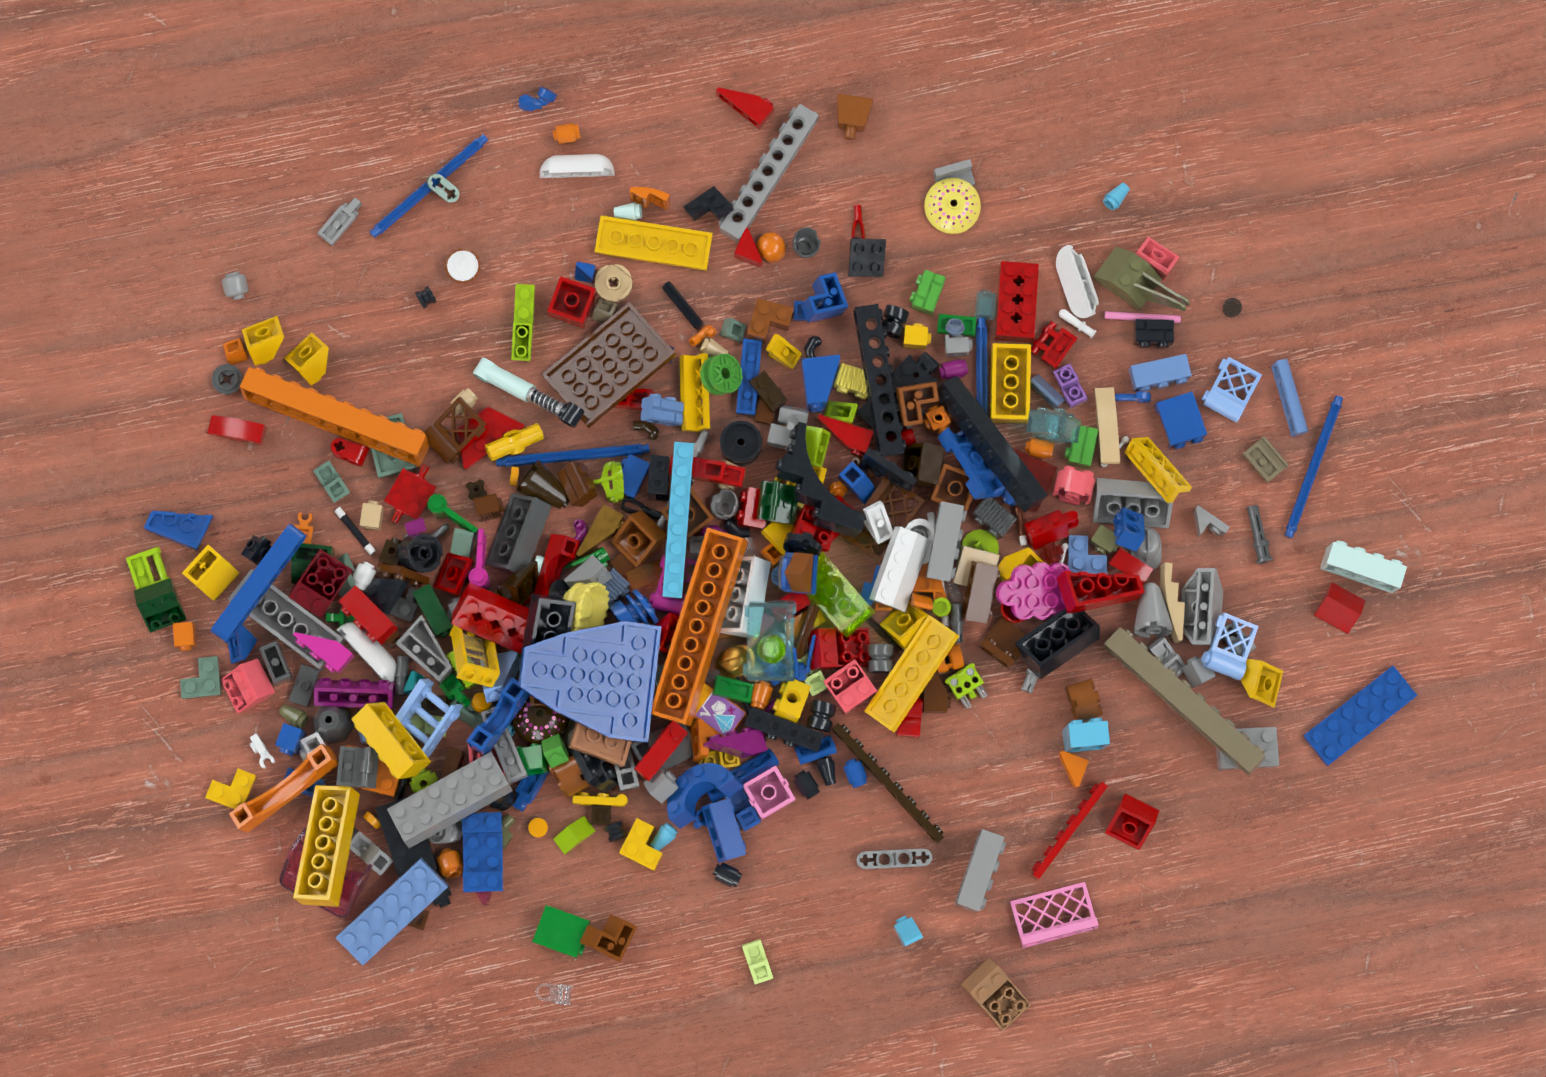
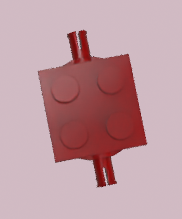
(410, 493)

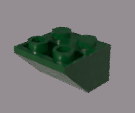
(304, 556)
(159, 605)

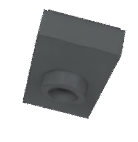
(304, 685)

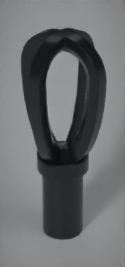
(650, 512)

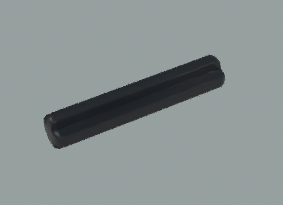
(682, 305)

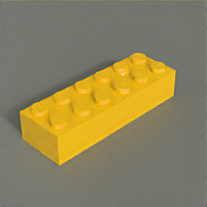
(326, 846)

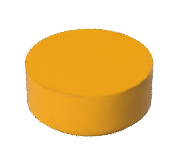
(514, 476)
(479, 703)
(372, 820)
(538, 827)

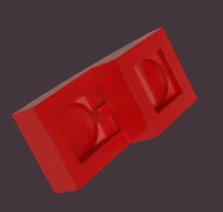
(1130, 565)

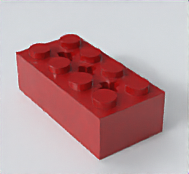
(1007, 309)
(491, 617)

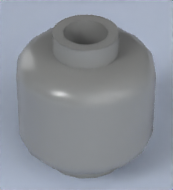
(235, 285)

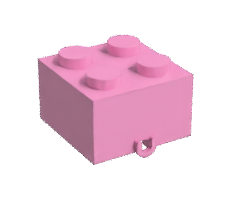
(768, 792)

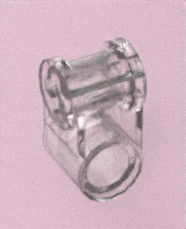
(556, 993)

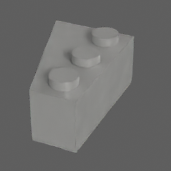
(425, 650)

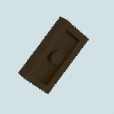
(768, 391)

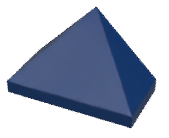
(241, 645)

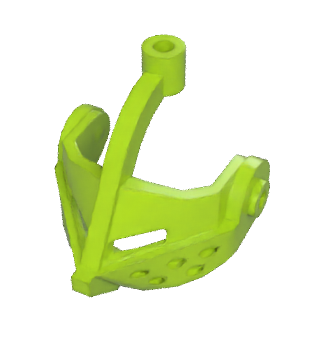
(617, 493)

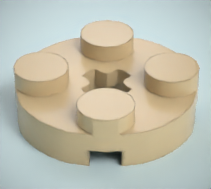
(613, 272)

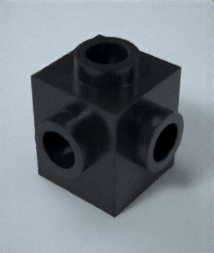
(256, 549)

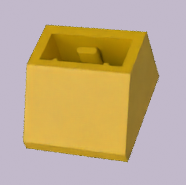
(210, 572)

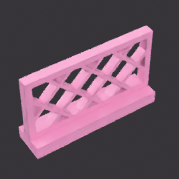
(1059, 931)

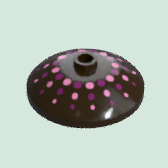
(535, 728)

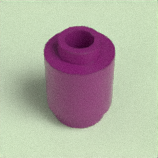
(952, 369)

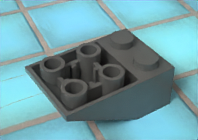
(681, 753)

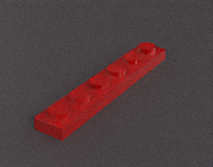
(1063, 836)

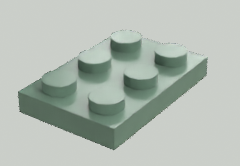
(386, 464)

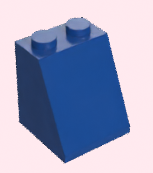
(818, 380)

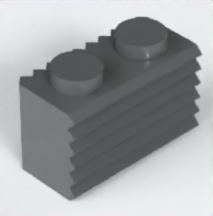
(994, 517)
(276, 663)

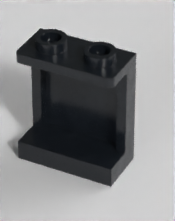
(658, 478)

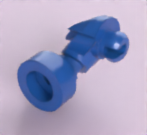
(529, 103)

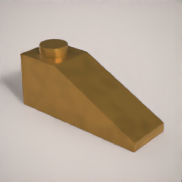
(603, 528)

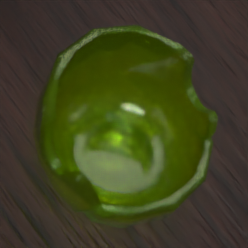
(771, 649)

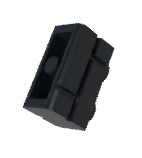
(1153, 332)

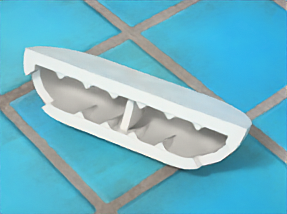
(576, 166)
(1076, 282)
(372, 653)

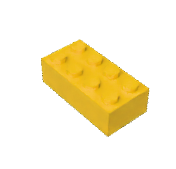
(1010, 383)
(390, 740)

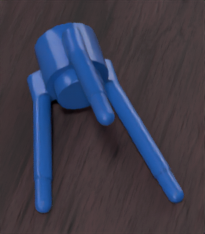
(798, 667)

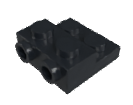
(596, 771)

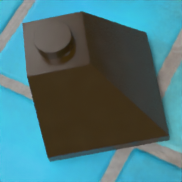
(520, 584)

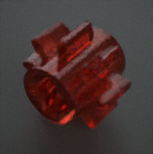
(1051, 553)

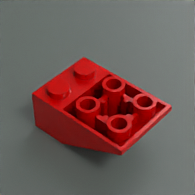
(835, 650)

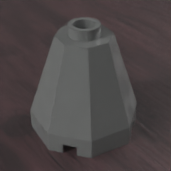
(338, 729)

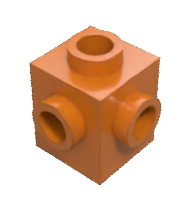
(934, 425)

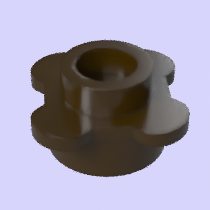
(471, 487)

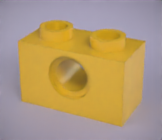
(798, 694)

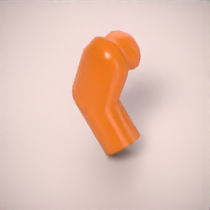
(707, 331)

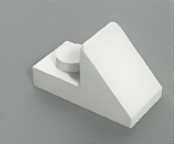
(878, 522)

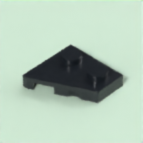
(385, 592)

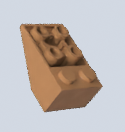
(996, 994)

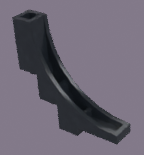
(809, 490)

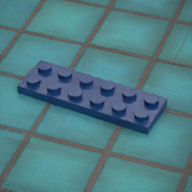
(1360, 715)

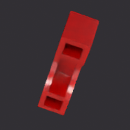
(559, 552)

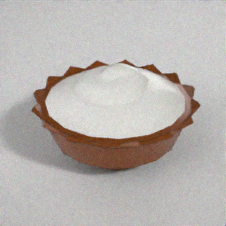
(462, 265)

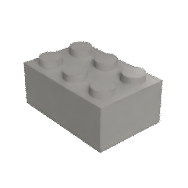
(1265, 738)

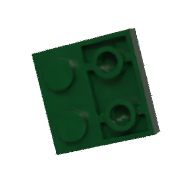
(777, 503)

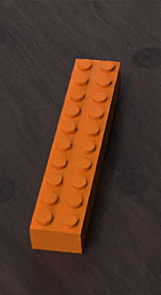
(334, 416)
(699, 626)

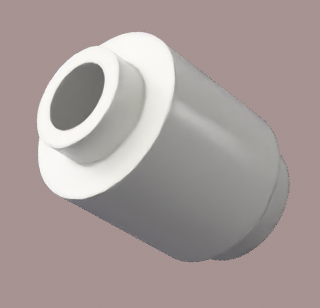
(363, 575)

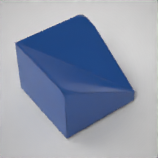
(585, 272)

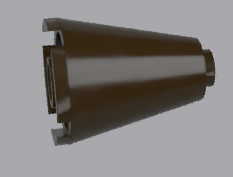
(543, 485)

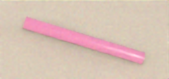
(1133, 316)

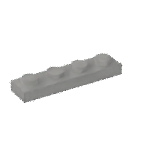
(508, 754)

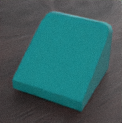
(412, 681)

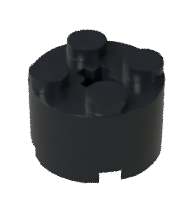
(420, 552)

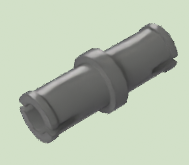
(956, 621)
(401, 675)

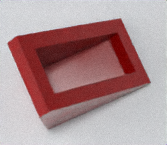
(747, 250)

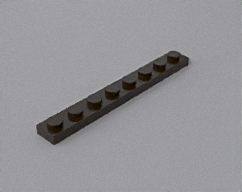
(894, 789)

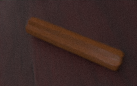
(806, 629)

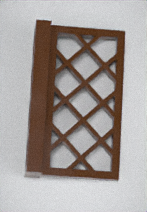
(881, 494)

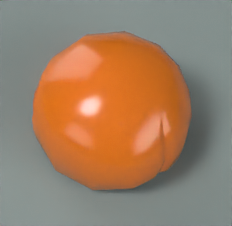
(771, 247)

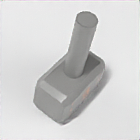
(792, 416)

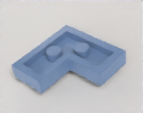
(1080, 560)

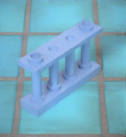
(413, 705)

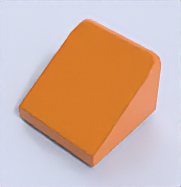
(235, 351)

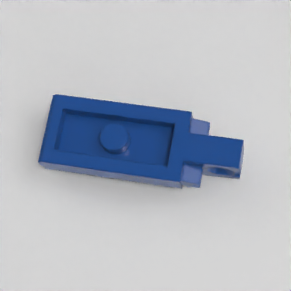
(528, 789)

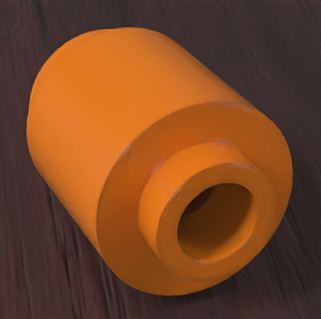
(566, 133)
(1039, 448)
(761, 695)

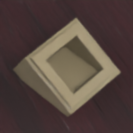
(604, 310)

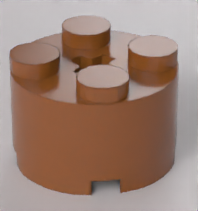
(1084, 700)
(570, 777)

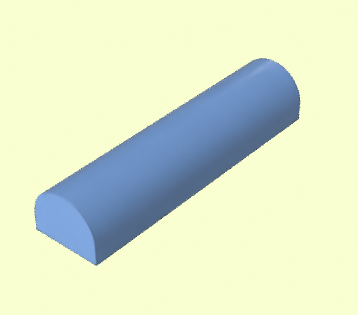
(1289, 397)

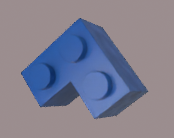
(828, 299)

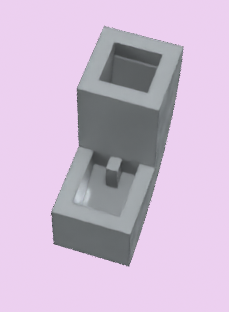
(369, 852)

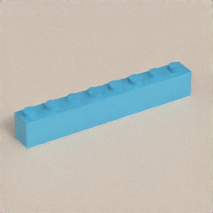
(677, 520)

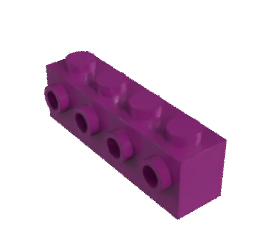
(353, 693)

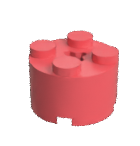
(1074, 486)

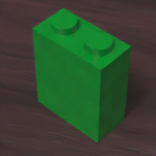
(561, 931)

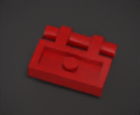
(1057, 349)

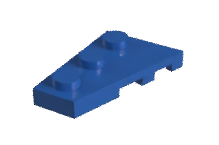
(181, 528)

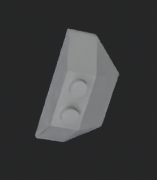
(1202, 605)

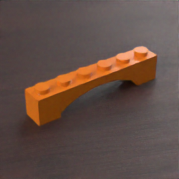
(314, 767)

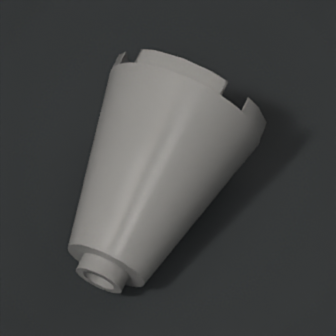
(1152, 613)

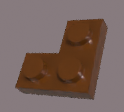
(402, 573)

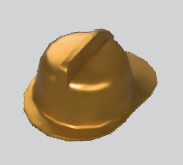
(731, 661)

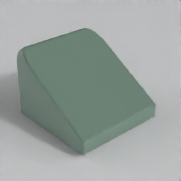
(733, 330)

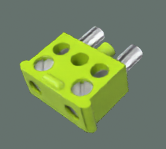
(958, 680)

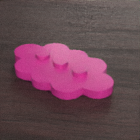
(1033, 591)

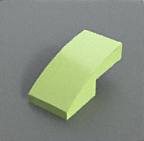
(814, 678)
(757, 961)

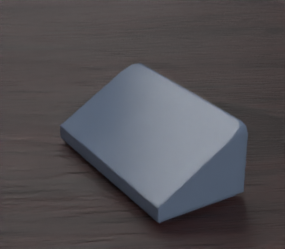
(1046, 391)

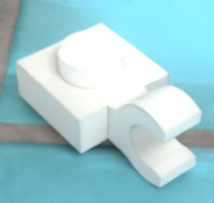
(258, 746)

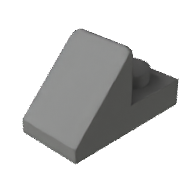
(1205, 519)

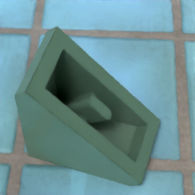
(463, 542)

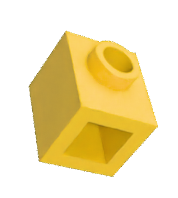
(916, 336)

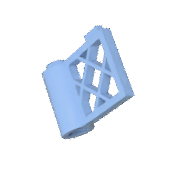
(1221, 400)
(1228, 662)

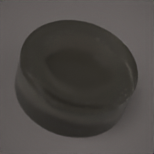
(1232, 307)

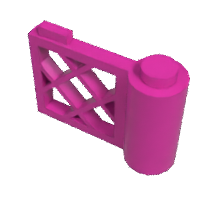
(479, 575)
(665, 604)

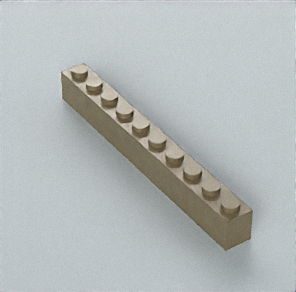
(1184, 701)

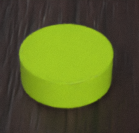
(941, 607)

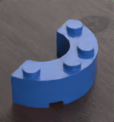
(693, 785)

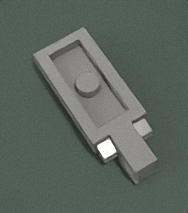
(340, 222)

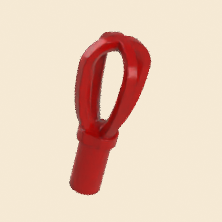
(858, 219)

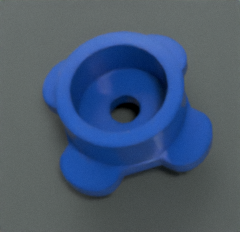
(697, 822)

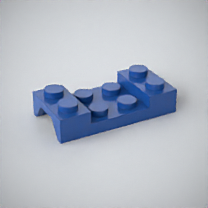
(982, 480)
(483, 852)

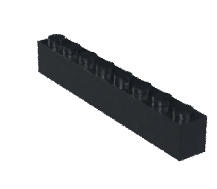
(991, 444)

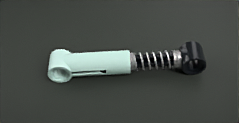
(490, 373)

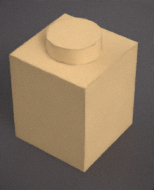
(371, 515)

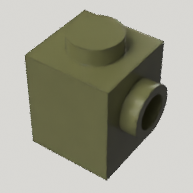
(1104, 541)

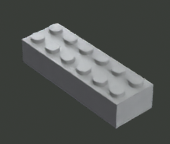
(284, 617)
(449, 800)

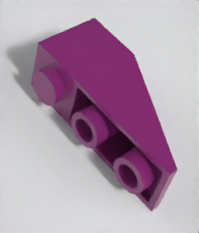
(741, 745)

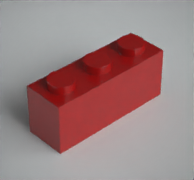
(367, 615)

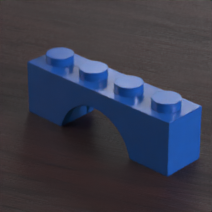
(489, 732)

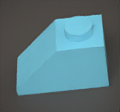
(907, 930)

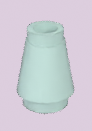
(629, 211)

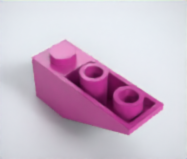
(330, 651)

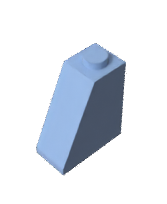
(508, 668)

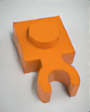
(305, 528)

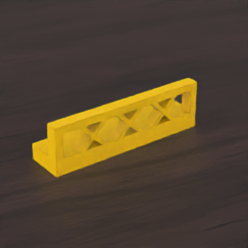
(692, 393)
(1154, 469)

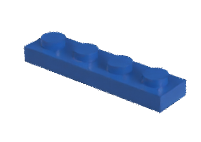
(750, 369)
(749, 771)

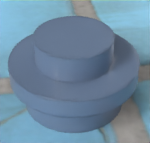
(955, 327)

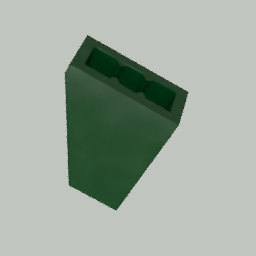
(433, 611)

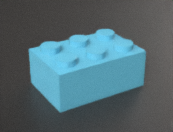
(1086, 736)

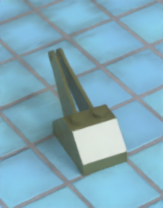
(1135, 281)

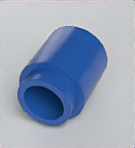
(855, 773)

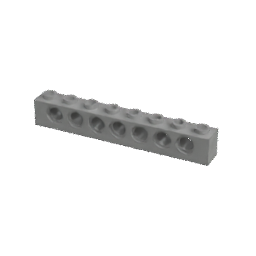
(797, 115)

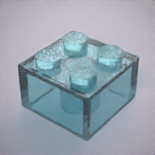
(1053, 425)

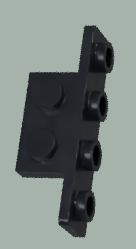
(784, 729)

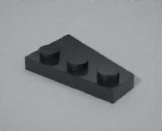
(882, 467)

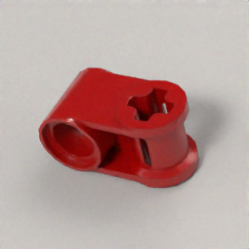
(352, 453)

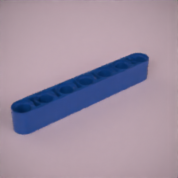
(258, 583)

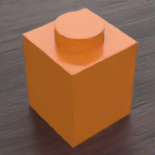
(184, 636)

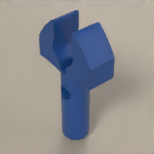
(1140, 397)

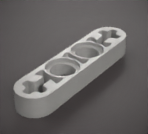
(894, 862)

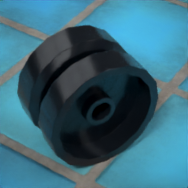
(737, 432)

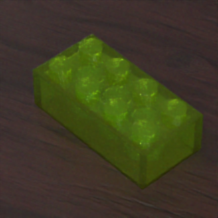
(839, 597)

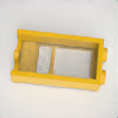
(474, 658)

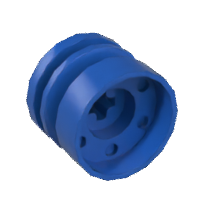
(636, 611)

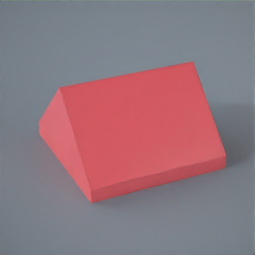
(1158, 257)

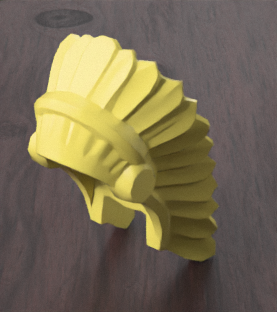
(590, 604)

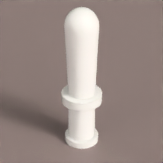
(1065, 315)

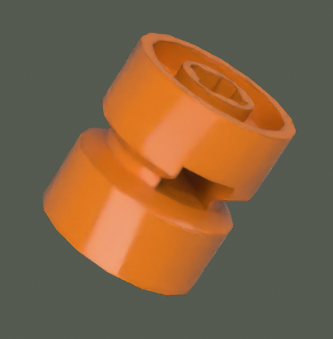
(955, 660)

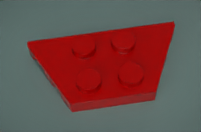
(496, 427)

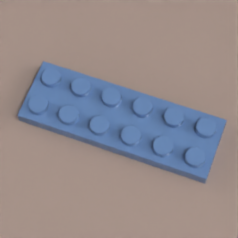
(392, 911)

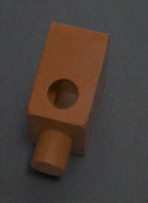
(853, 114)

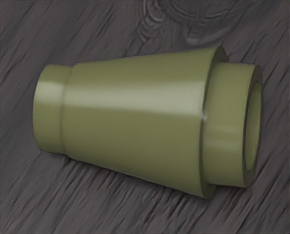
(294, 716)

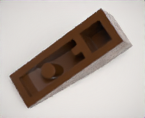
(935, 696)

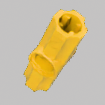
(514, 442)

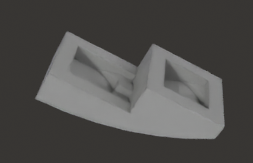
(1167, 655)

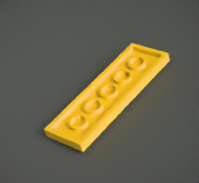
(653, 243)
(911, 673)

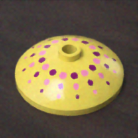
(949, 218)

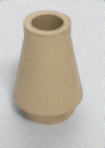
(712, 348)

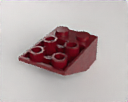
(320, 583)

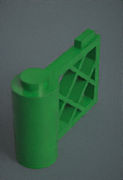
(440, 509)

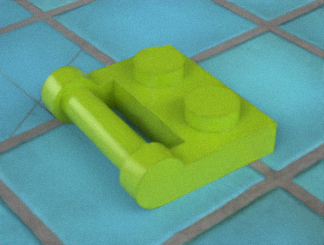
(141, 569)

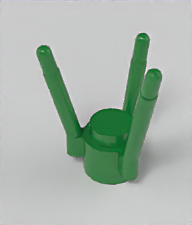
(600, 554)

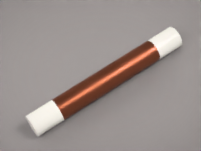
(1020, 526)

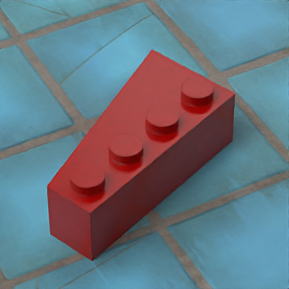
(1091, 591)

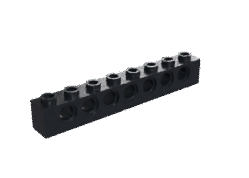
(873, 314)

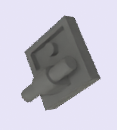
(357, 767)

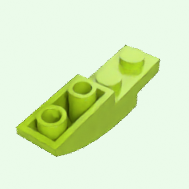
(523, 322)

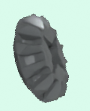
(229, 370)

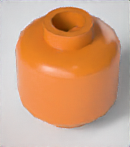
(449, 863)

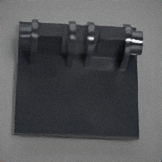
(866, 257)

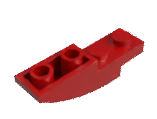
(715, 472)

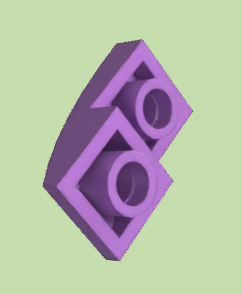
(1070, 385)

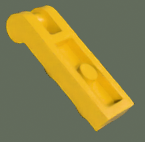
(602, 799)

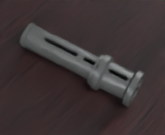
(1260, 543)

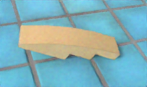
(1107, 424)
(1175, 608)

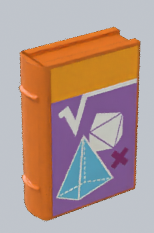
(718, 712)

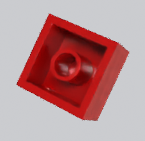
(572, 302)

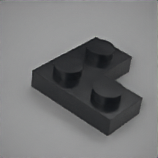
(710, 201)

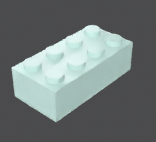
(1363, 567)

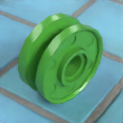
(721, 374)

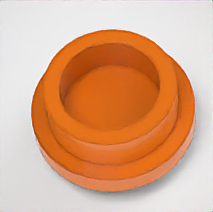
(838, 488)

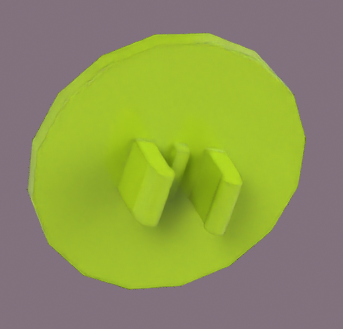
(981, 540)

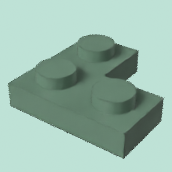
(207, 683)

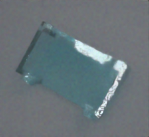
(767, 619)

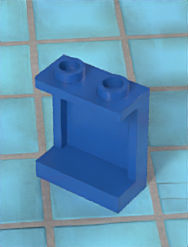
(1181, 420)

